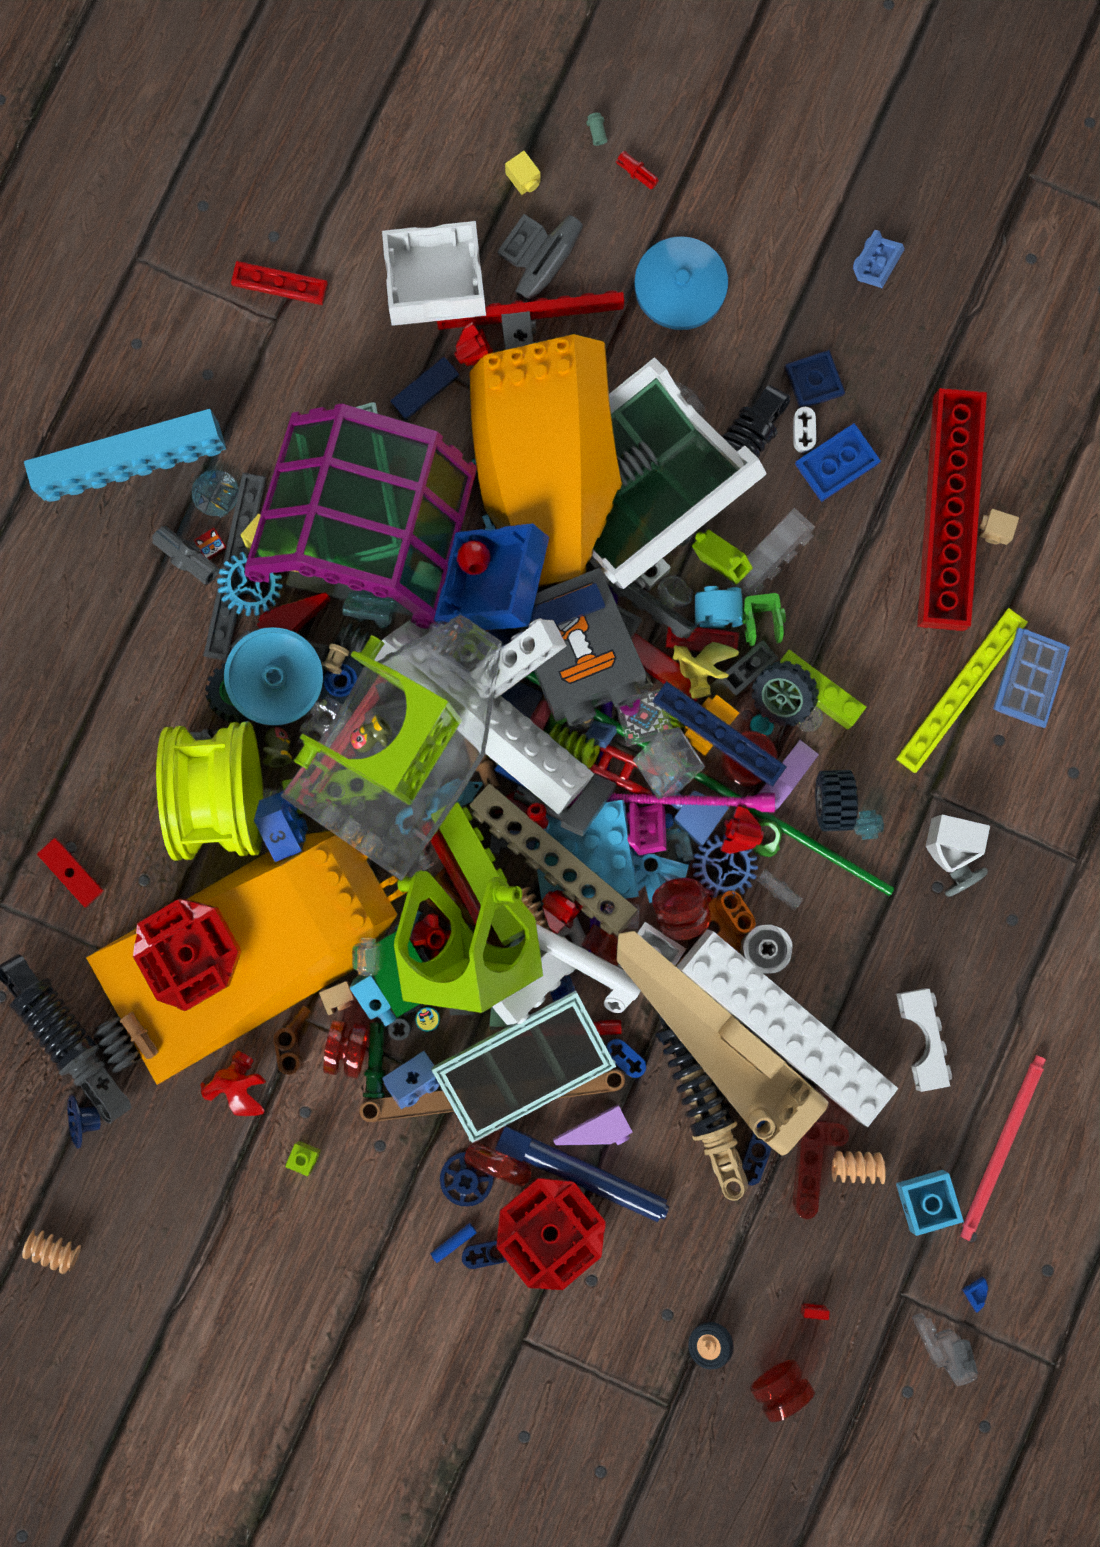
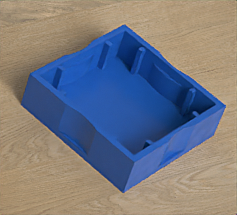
(506, 589)

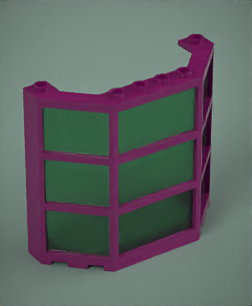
(364, 507)

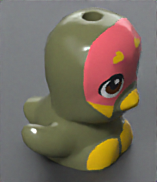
(368, 735)
(277, 748)

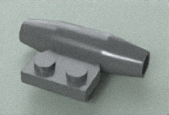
(539, 253)

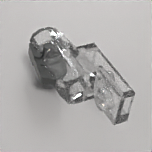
(947, 1351)

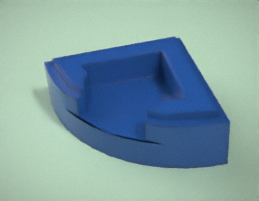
(976, 1293)

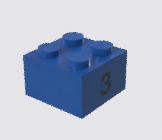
(280, 826)

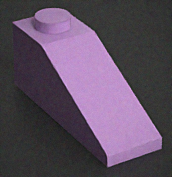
(797, 764)
(601, 1129)

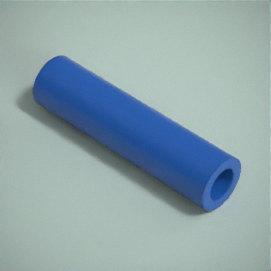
(453, 1243)

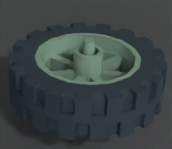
(797, 679)

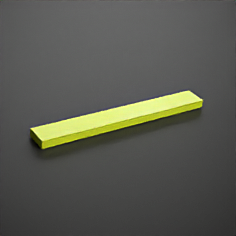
(961, 691)

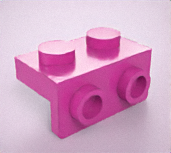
(647, 828)

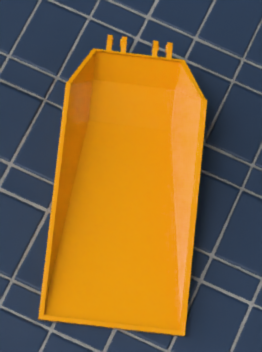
(294, 938)

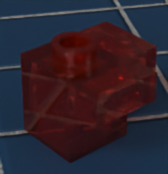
(602, 944)

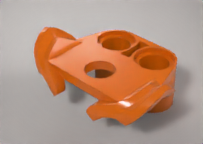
(728, 918)

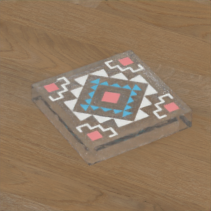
(646, 723)

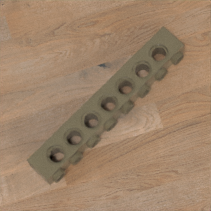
(491, 799)

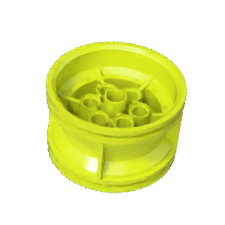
(209, 790)

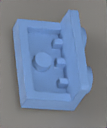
(877, 260)

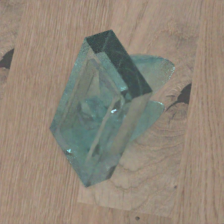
(369, 607)

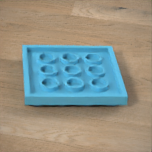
(601, 849)

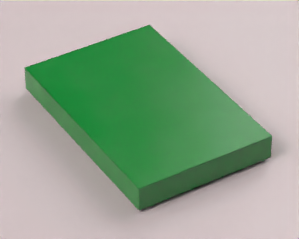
(388, 977)

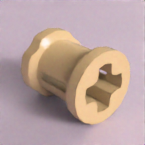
(335, 659)

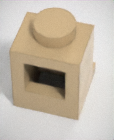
(337, 996)

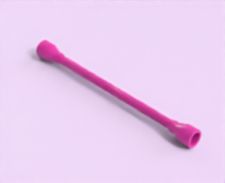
(763, 802)

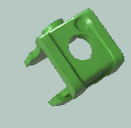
(763, 603)

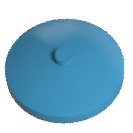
(681, 283)

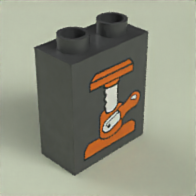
(597, 659)

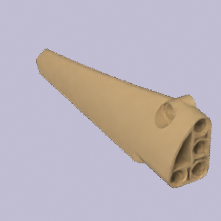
(732, 1056)

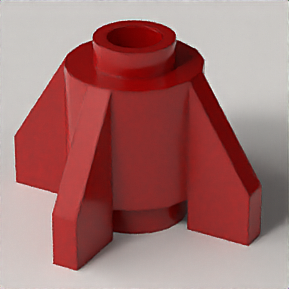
(472, 345)
(743, 832)
(559, 911)
(429, 935)

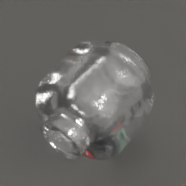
(368, 957)

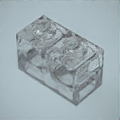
(319, 721)

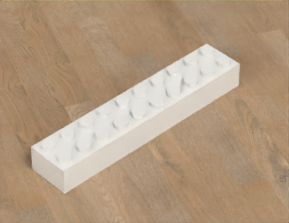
(519, 744)
(787, 1027)

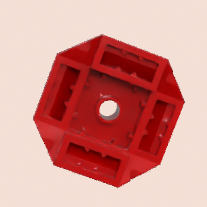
(163, 958)
(570, 1253)

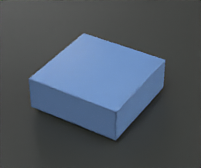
(601, 733)

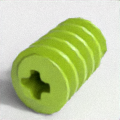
(582, 751)

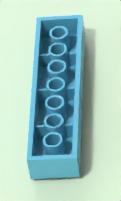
(125, 455)

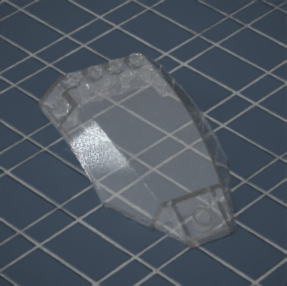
(456, 664)

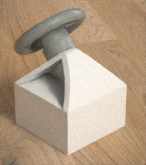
(954, 845)

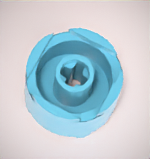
(718, 607)

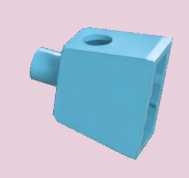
(365, 991)

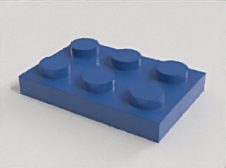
(837, 462)

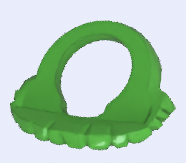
(769, 849)

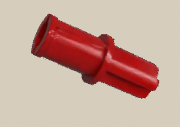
(637, 170)

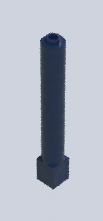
(591, 1178)

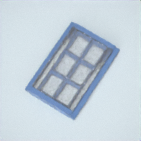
(1031, 677)

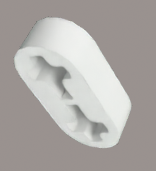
(810, 430)

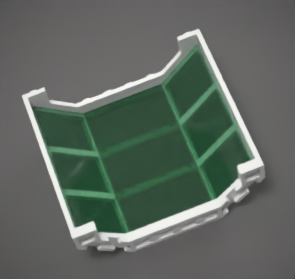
(690, 485)

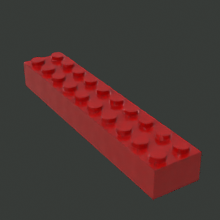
(952, 509)

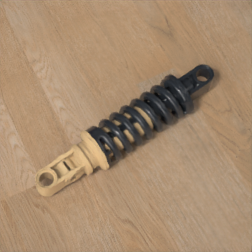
(704, 1098)

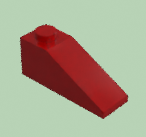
(295, 614)

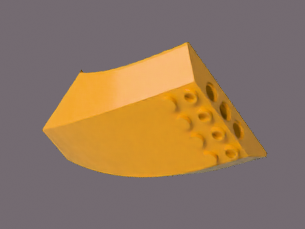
(547, 445)

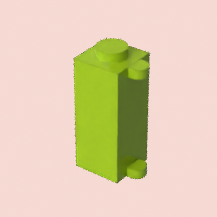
(722, 556)

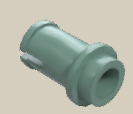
(597, 129)

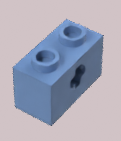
(399, 1081)

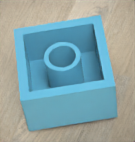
(929, 1202)

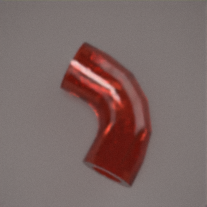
(497, 1164)

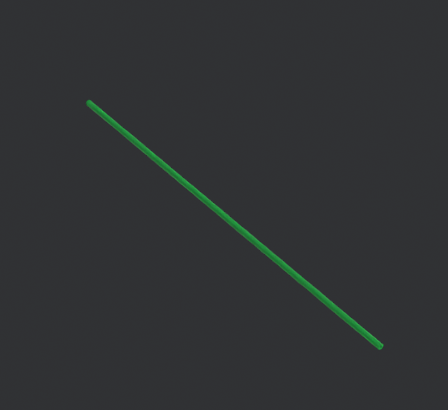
(785, 828)

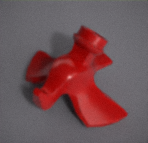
(234, 1085)

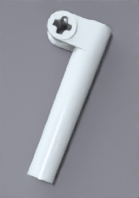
(621, 985)

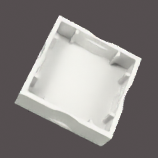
(433, 273)

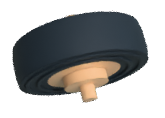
(711, 1345)

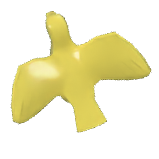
(702, 666)

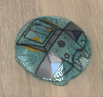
(215, 493)

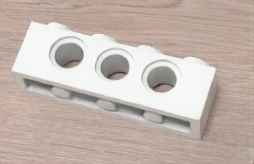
(547, 644)

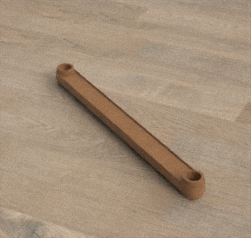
(438, 1103)

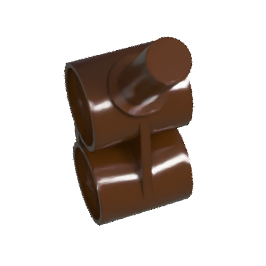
(283, 1051)

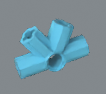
(666, 871)

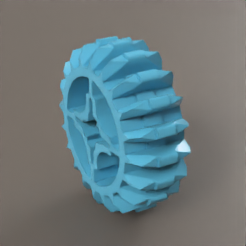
(255, 593)

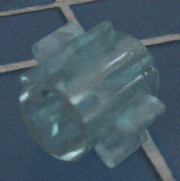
(869, 824)

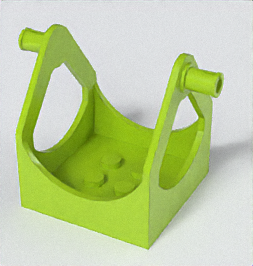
(416, 749)
(467, 970)

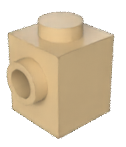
(998, 527)

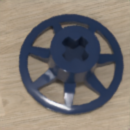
(85, 1120)
(464, 1182)

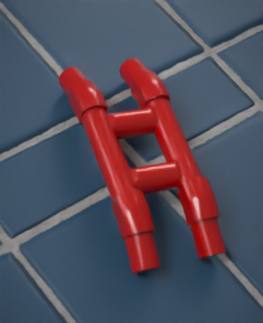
(622, 779)

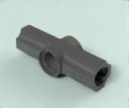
(185, 555)

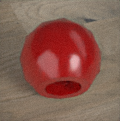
(473, 557)

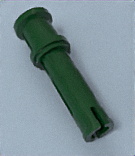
(374, 1073)

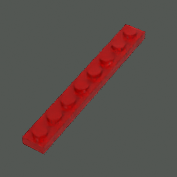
(544, 308)

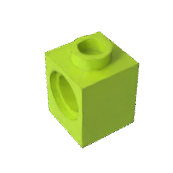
(303, 1158)

